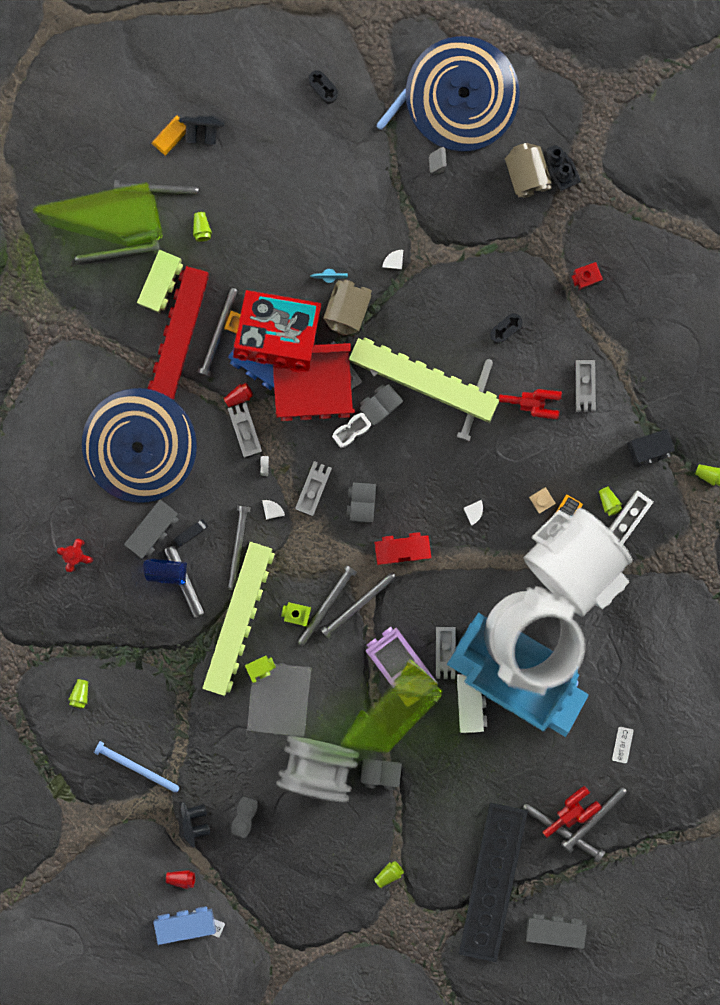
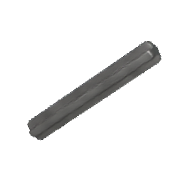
(187, 589)

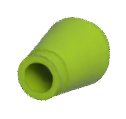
(201, 228)
(709, 474)
(610, 501)
(79, 694)
(389, 874)

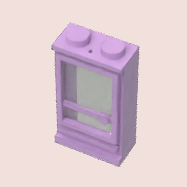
(392, 654)

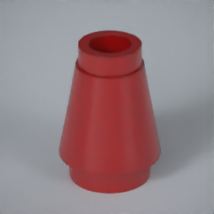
(239, 395)
(181, 879)

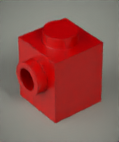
(586, 276)

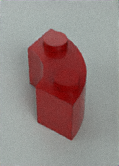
(403, 549)

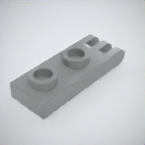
(585, 385)
(245, 431)
(313, 489)
(444, 650)

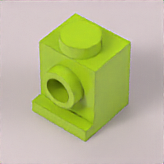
(304, 612)
(260, 667)

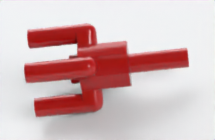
(535, 402)
(74, 555)
(573, 812)

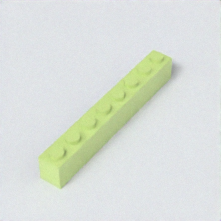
(424, 380)
(237, 619)

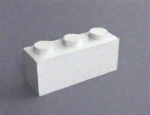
(630, 516)
(470, 707)

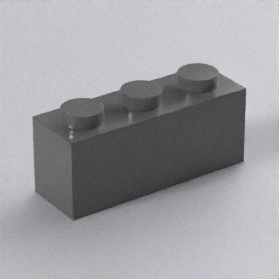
(152, 530)
(556, 931)

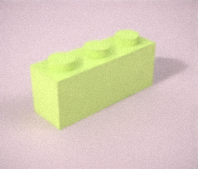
(160, 281)

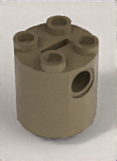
(528, 170)
(347, 307)

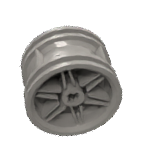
(317, 768)

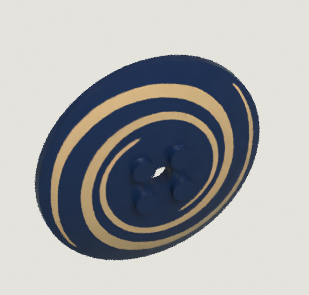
(455, 120)
(144, 418)

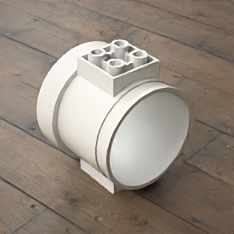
(579, 560)
(511, 616)

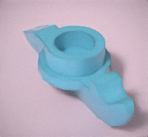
(329, 275)

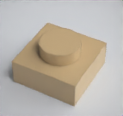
(542, 500)

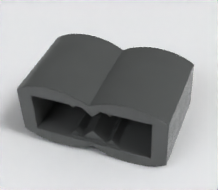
(381, 404)
(362, 502)
(381, 773)
(245, 811)

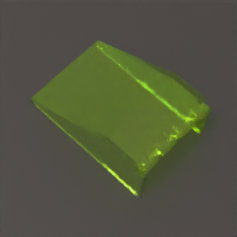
(117, 215)
(396, 713)

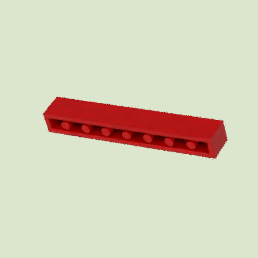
(179, 331)

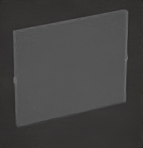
(280, 701)

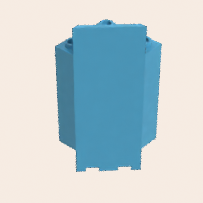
(554, 709)

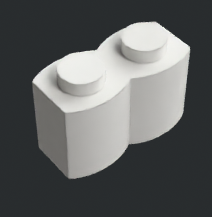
(356, 427)

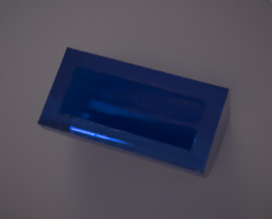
(165, 571)

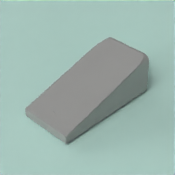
(437, 161)

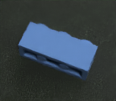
(184, 925)

